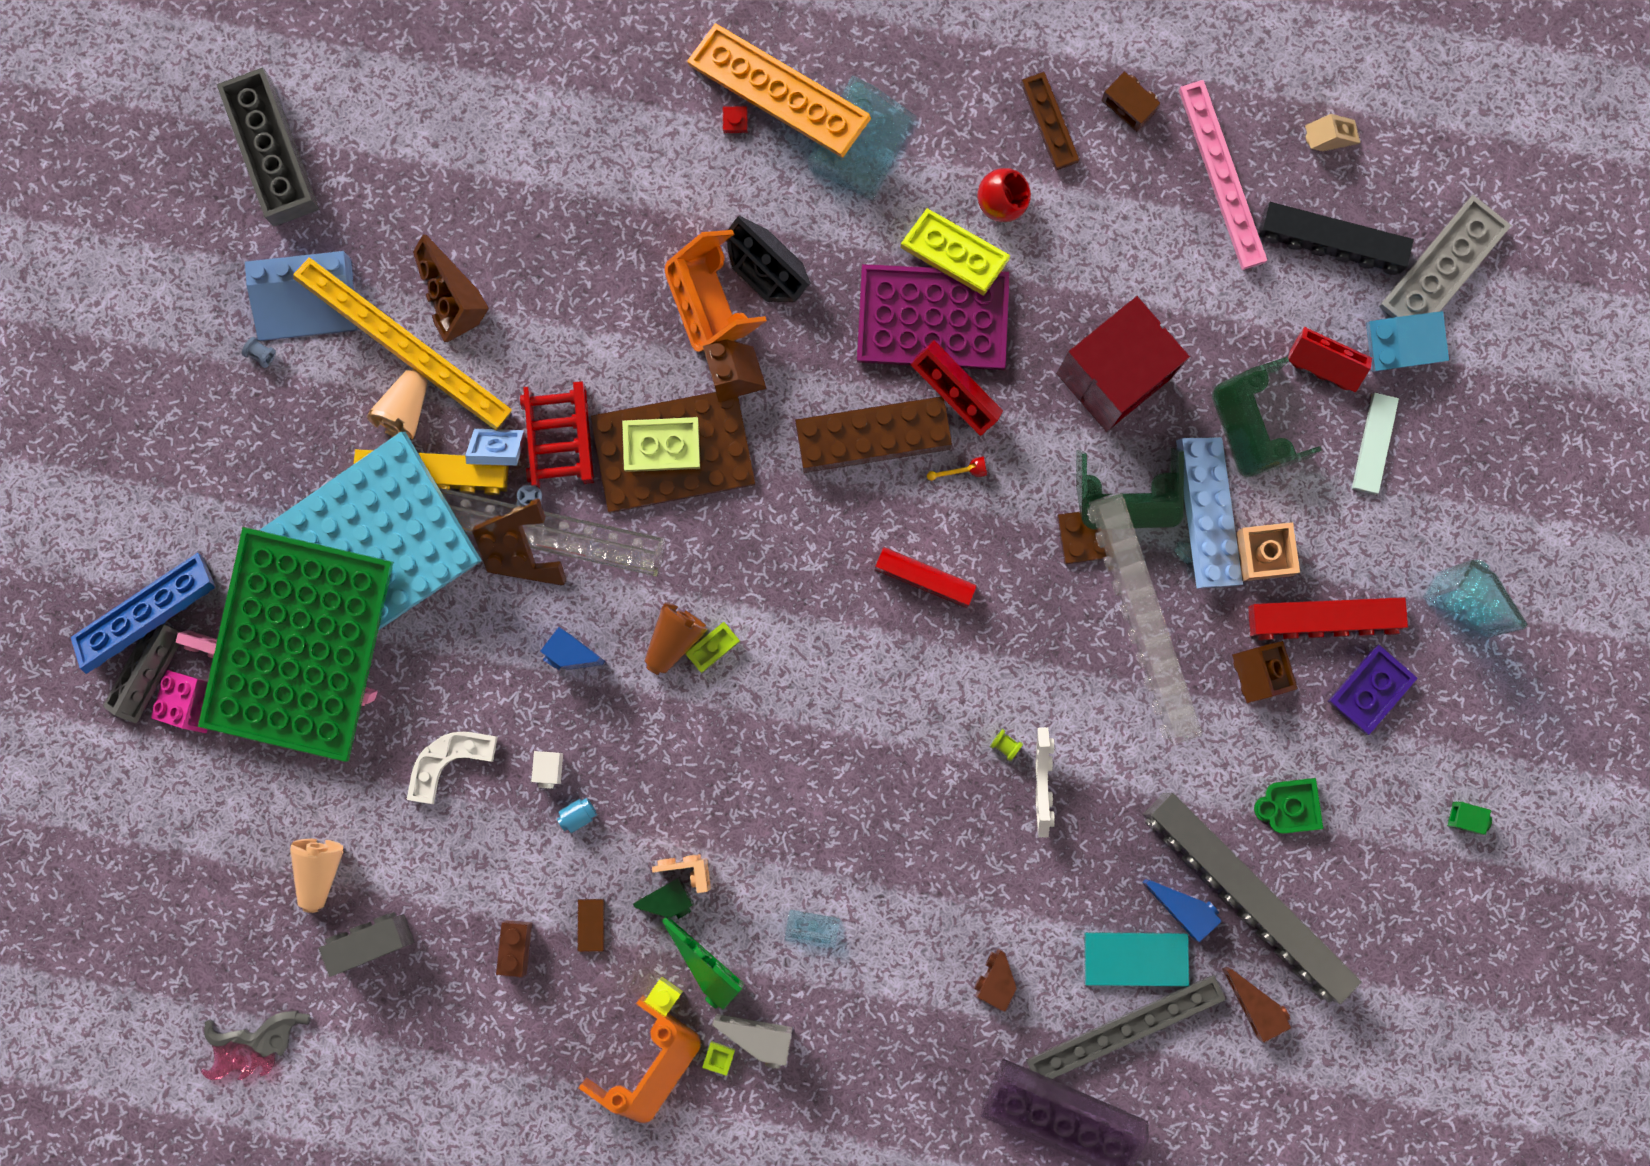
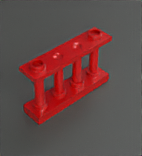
(578, 421)

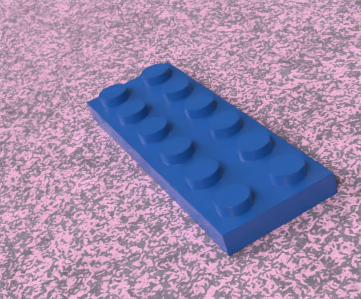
(142, 613)

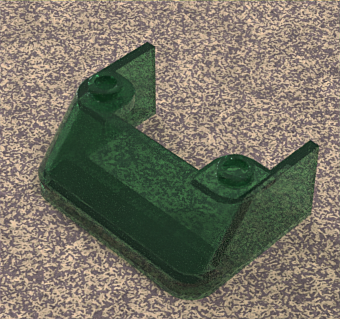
(1245, 427)
(1147, 510)

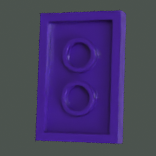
(1372, 689)

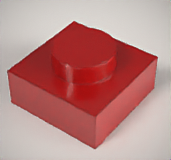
(735, 119)

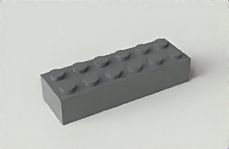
(267, 147)

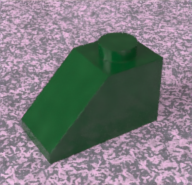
(667, 901)

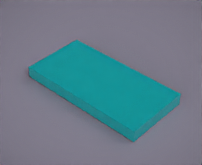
(1136, 959)

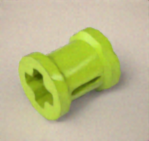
(1006, 745)

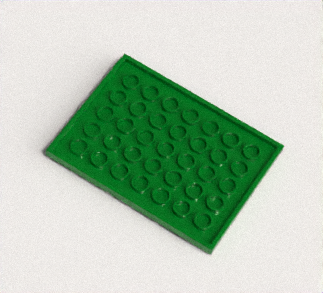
(295, 644)

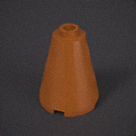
(672, 638)

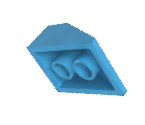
(1407, 341)

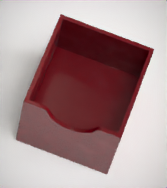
(1122, 363)

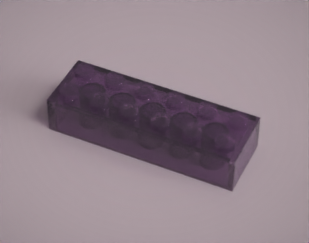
(1063, 1117)

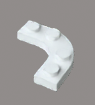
(441, 752)
(1044, 799)

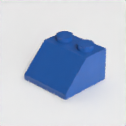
(568, 652)

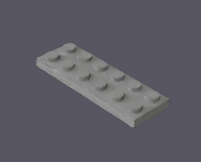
(1447, 261)

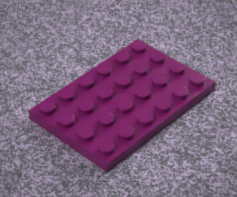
(914, 305)

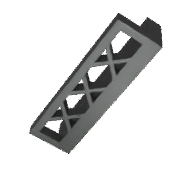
(144, 671)

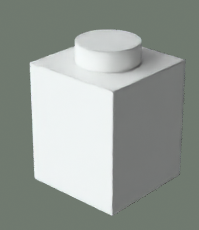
(547, 769)

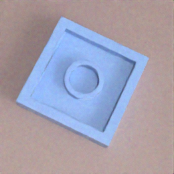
(495, 447)

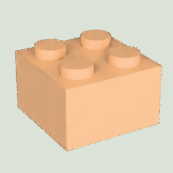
(1267, 551)

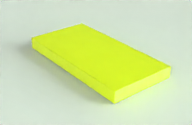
(955, 251)

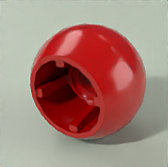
(1004, 195)

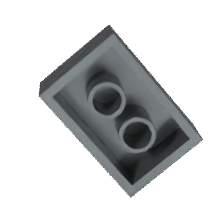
(365, 943)

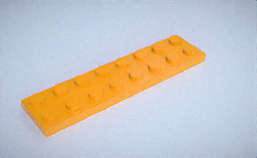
(779, 90)

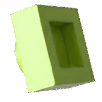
(718, 1058)

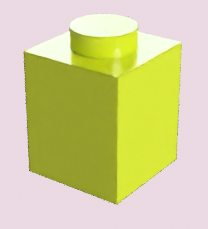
(663, 996)

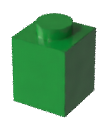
(1470, 818)

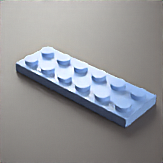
(1210, 513)

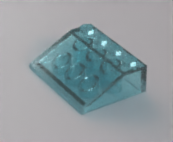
(876, 147)
(1475, 598)

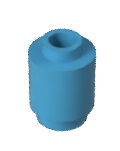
(576, 815)

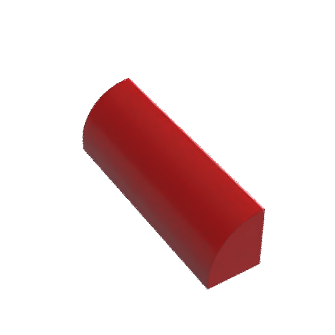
(925, 577)

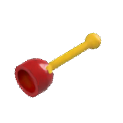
(976, 468)

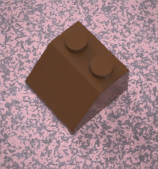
(733, 369)
(1264, 672)

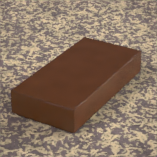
(590, 925)

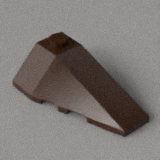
(454, 297)

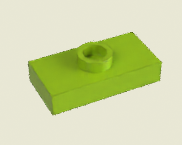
(712, 647)

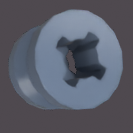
(528, 493)

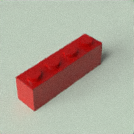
(957, 388)

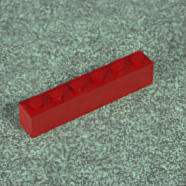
(1328, 617)

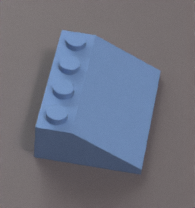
(287, 308)

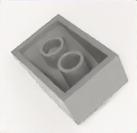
(761, 1039)

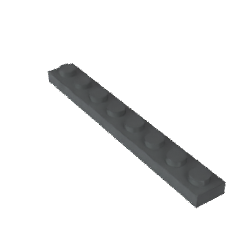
(1127, 1028)

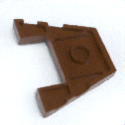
(507, 549)

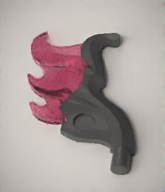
(249, 1050)

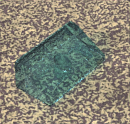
(812, 929)

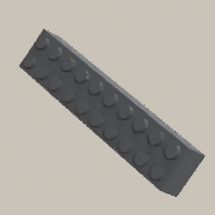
(1252, 899)

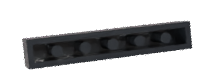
(1335, 238)

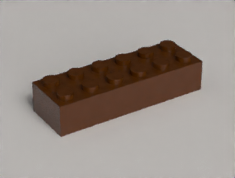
(873, 434)

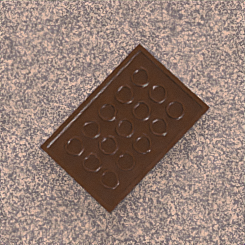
(722, 444)

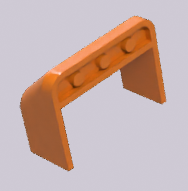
(700, 295)
(678, 1049)

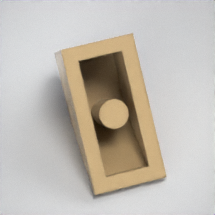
(1332, 133)

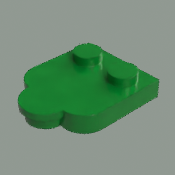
(1291, 806)

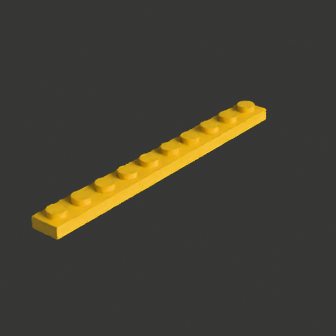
(402, 343)

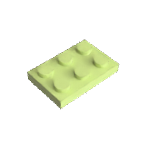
(661, 444)

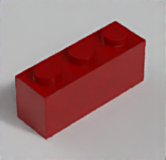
(1329, 360)

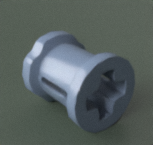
(258, 352)

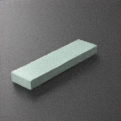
(1375, 443)

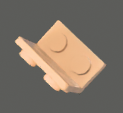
(699, 877)

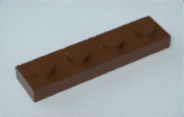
(1050, 121)

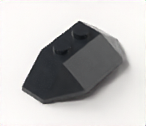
(765, 262)

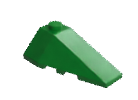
(712, 976)

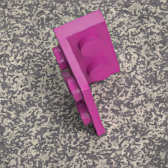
(180, 701)

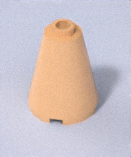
(401, 405)
(314, 871)

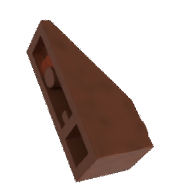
(1261, 1011)

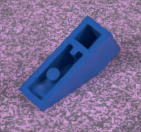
(1191, 913)

